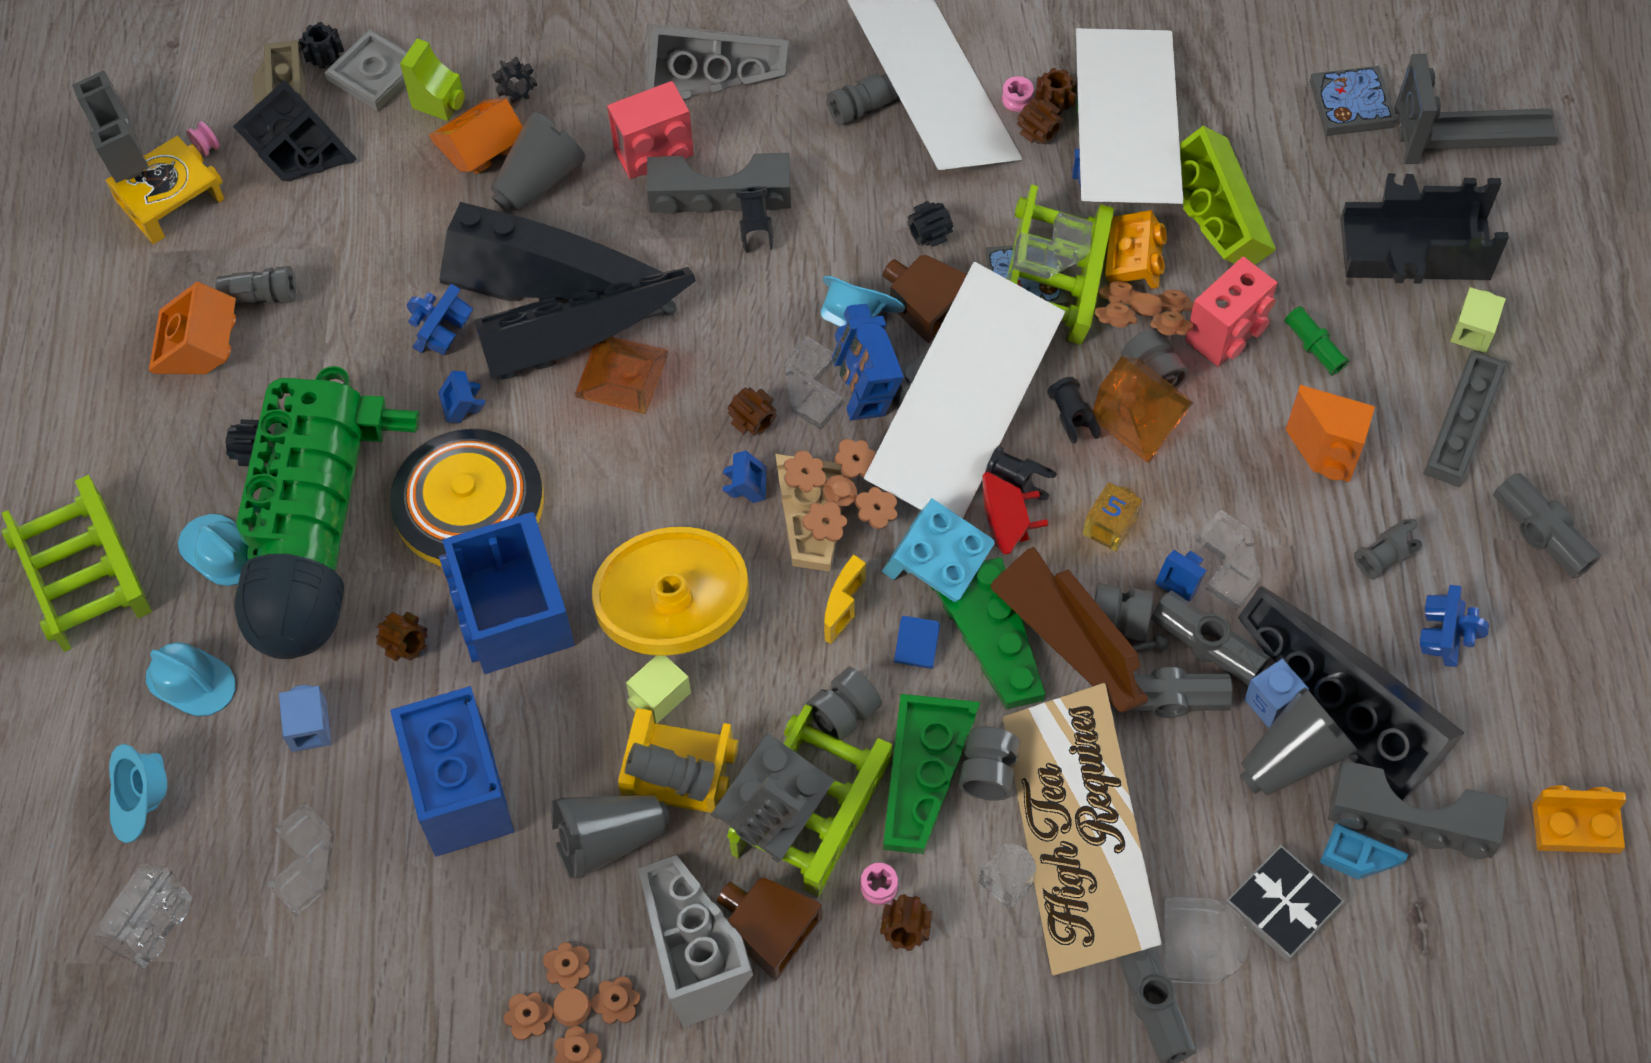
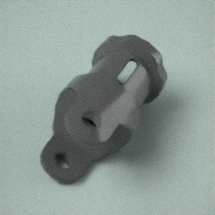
(1388, 549)

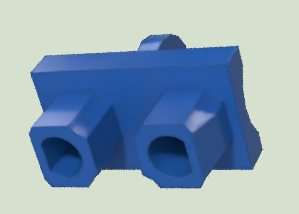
(432, 333)
(1451, 611)

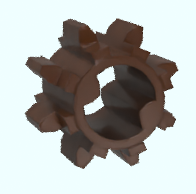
(1057, 88)
(1039, 121)
(752, 411)
(401, 636)
(906, 922)

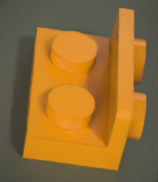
(1136, 248)
(1579, 820)

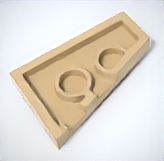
(804, 549)

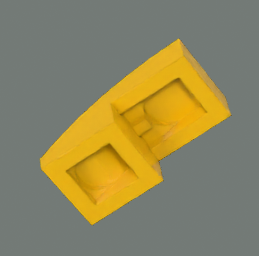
(841, 605)

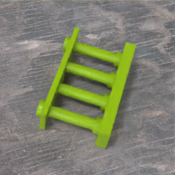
(1081, 286)
(113, 563)
(852, 797)

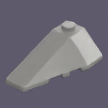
(709, 59)
(696, 945)

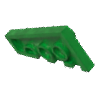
(996, 638)
(925, 758)

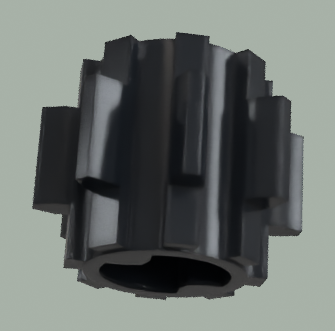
(321, 45)
(520, 72)
(930, 224)
(240, 441)

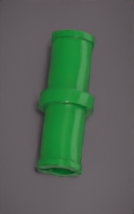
(1316, 340)

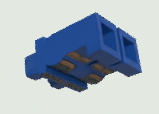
(866, 363)

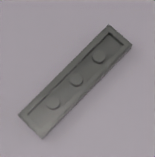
(1465, 418)

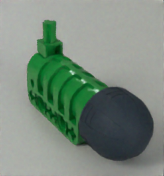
(290, 583)

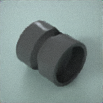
(1157, 353)
(1127, 611)
(848, 700)
(989, 769)

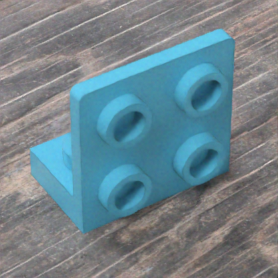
(940, 551)

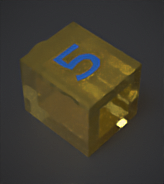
(1112, 516)

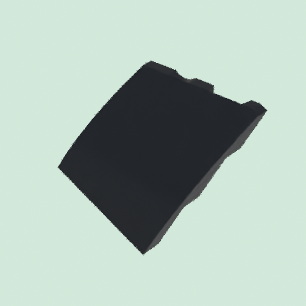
(291, 135)

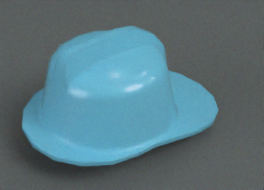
(843, 294)
(214, 548)
(190, 679)
(135, 789)

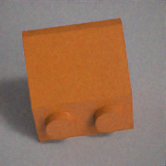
(478, 135)
(193, 332)
(1329, 431)

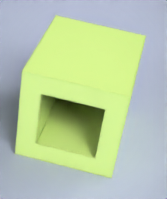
(1478, 320)
(658, 687)

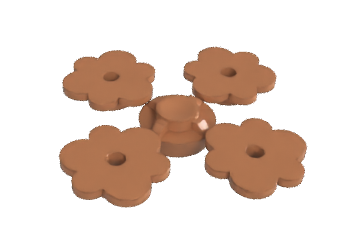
(1145, 305)
(839, 490)
(571, 1006)

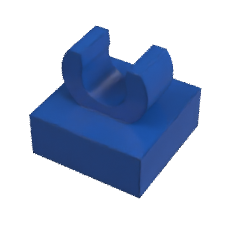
(457, 397)
(747, 477)
(1181, 574)

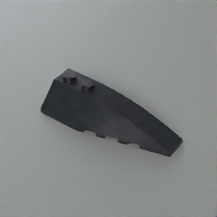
(528, 259)
(552, 329)
(1369, 705)

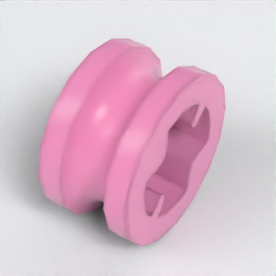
(1023, 87)
(203, 138)
(882, 895)

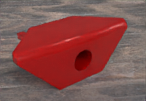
(1007, 512)

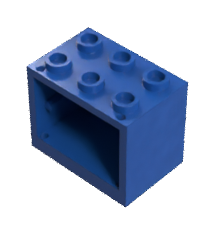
(505, 593)
(451, 771)

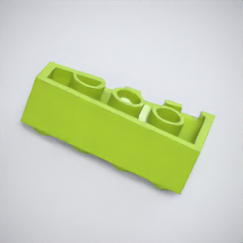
(1221, 199)

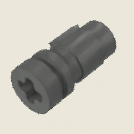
(867, 95)
(259, 286)
(667, 769)

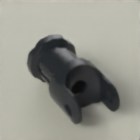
(754, 213)
(1073, 408)
(1018, 471)

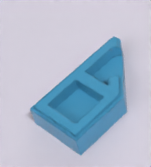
(1359, 854)

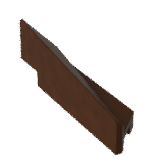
(1072, 626)

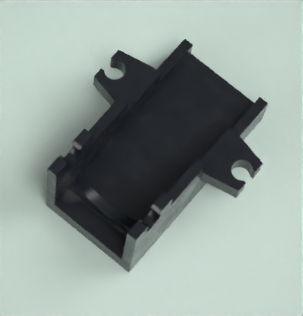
(1423, 233)

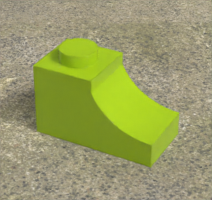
(430, 83)

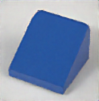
(917, 642)

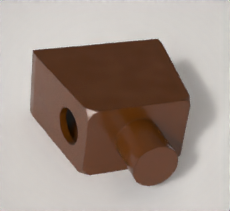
(926, 292)
(771, 921)

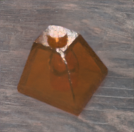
(622, 374)
(1139, 407)

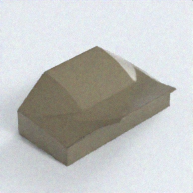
(280, 62)

